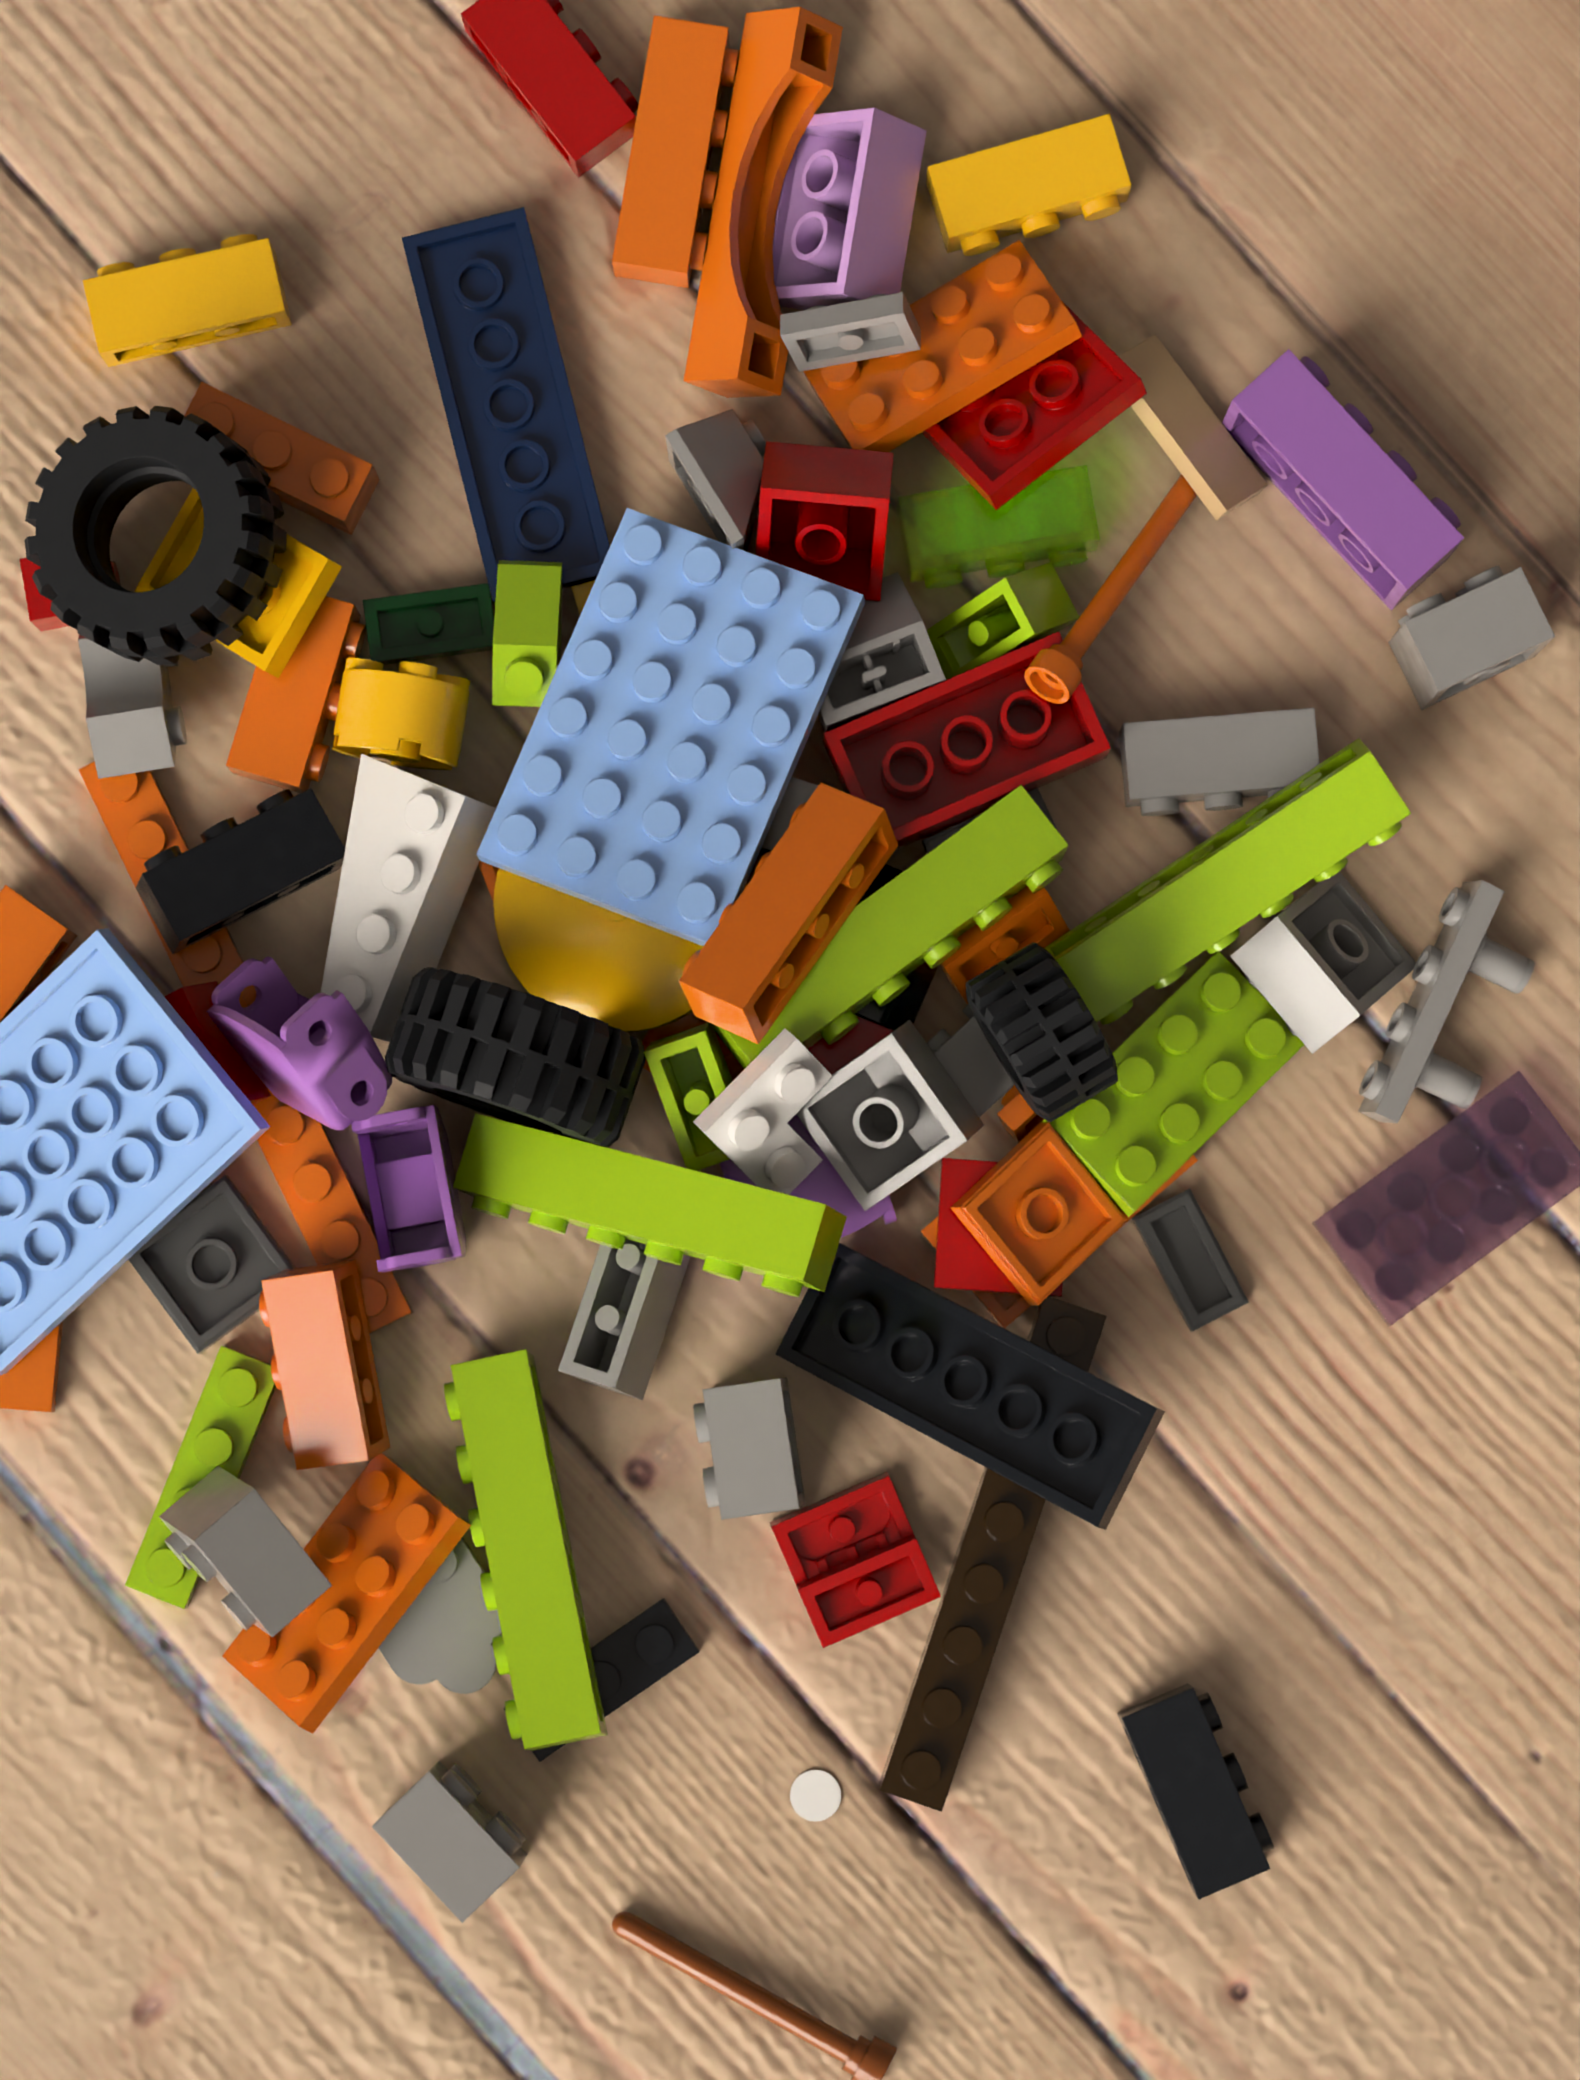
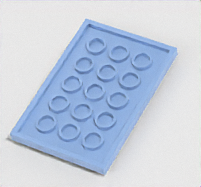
(671, 727)
(102, 1133)

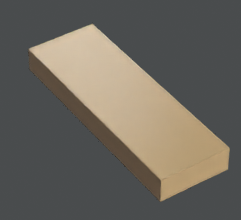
(1191, 431)

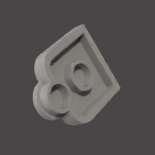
(447, 1629)

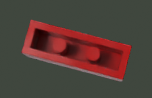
(554, 77)

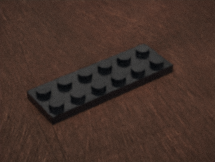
(972, 1386)

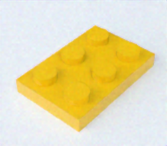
(290, 606)

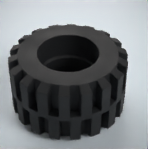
(1042, 1032)

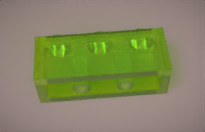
(962, 533)

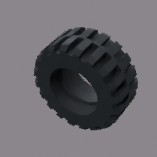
(92, 489)
(515, 1056)

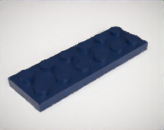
(507, 396)

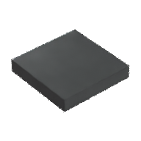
(210, 1264)

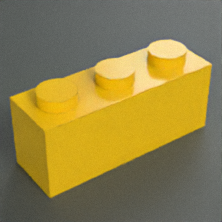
(1029, 185)
(186, 300)

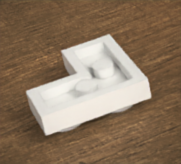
(755, 1110)

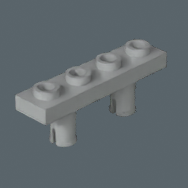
(1416, 1025)

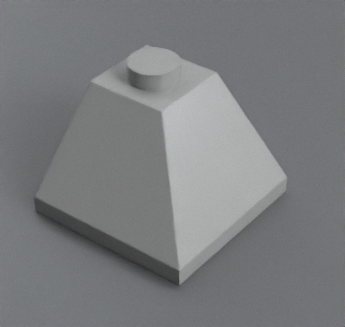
(722, 472)

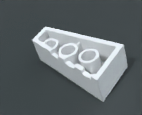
(399, 887)

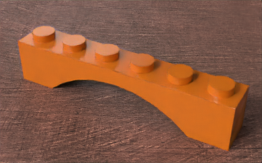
(778, 85)

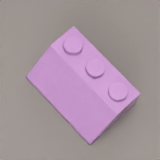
(846, 209)

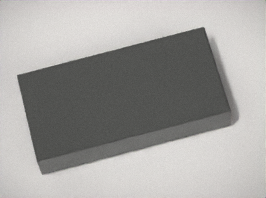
(1190, 1260)

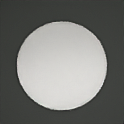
(815, 1795)

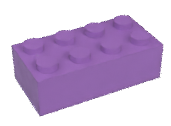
(1342, 478)

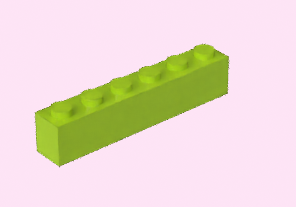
(1229, 881)
(918, 920)
(649, 1203)
(527, 1551)

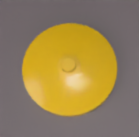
(590, 956)

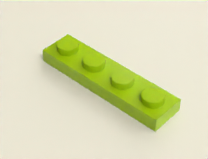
(217, 1436)

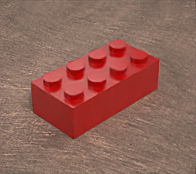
(964, 745)

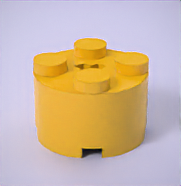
(401, 714)

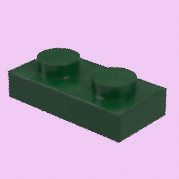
(429, 624)

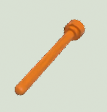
(1057, 670)

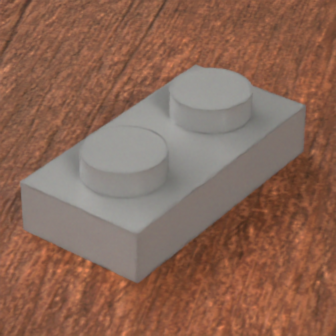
(850, 331)

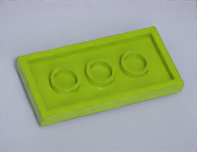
(1178, 1082)

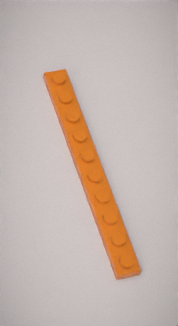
(295, 1143)

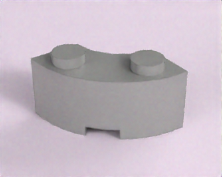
(129, 712)

